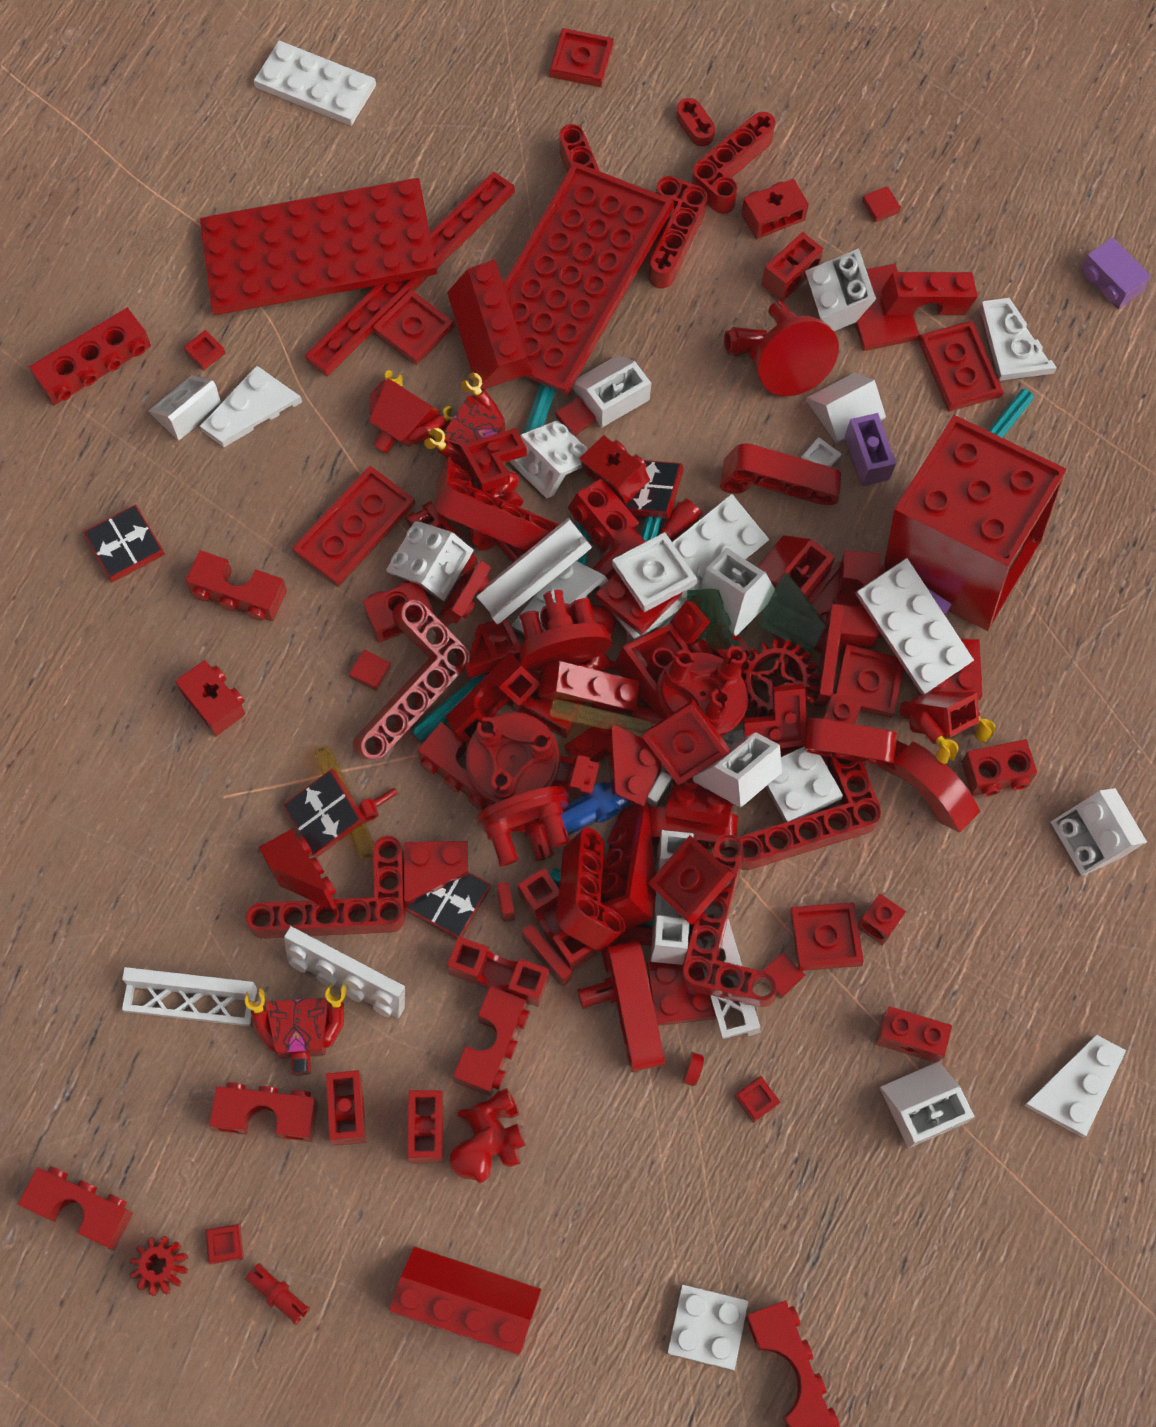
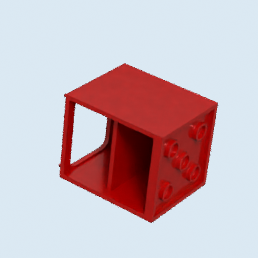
(971, 516)

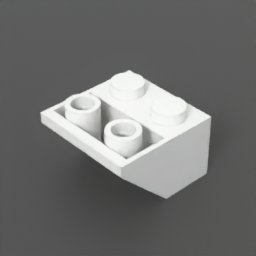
(841, 289)
(613, 389)
(742, 588)
(744, 771)
(1098, 831)
(926, 1104)

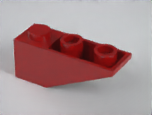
(294, 869)

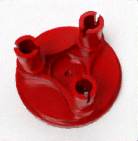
(794, 353)
(563, 639)
(708, 680)
(511, 756)
(534, 814)

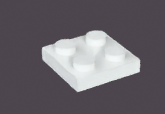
(654, 572)
(803, 785)
(707, 1327)

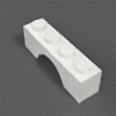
(669, 927)

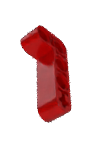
(736, 152)
(675, 235)
(780, 473)
(579, 904)
(634, 1003)

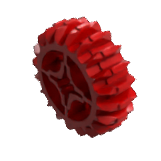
(781, 667)

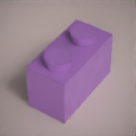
(1115, 273)
(870, 449)

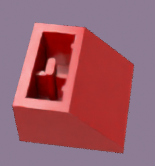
(801, 559)

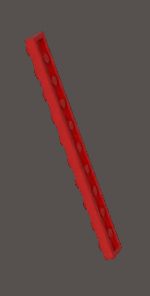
(445, 241)

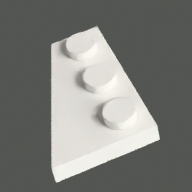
(1010, 342)
(248, 405)
(574, 582)
(1079, 1087)

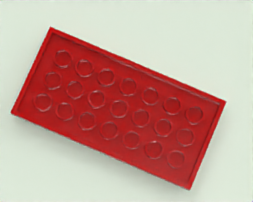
(317, 246)
(580, 269)

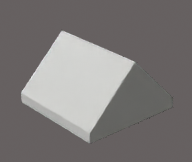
(846, 400)
(187, 406)

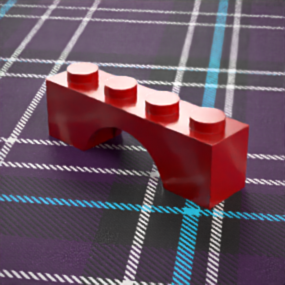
(776, 1332)

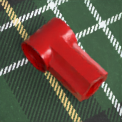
(624, 542)

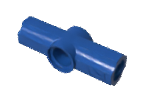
(592, 808)

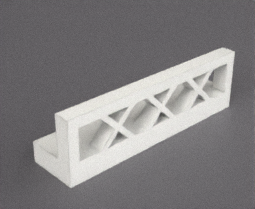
(533, 570)
(731, 956)
(188, 984)

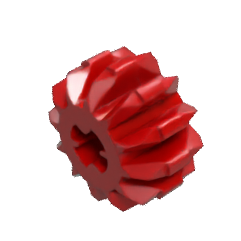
(152, 1278)

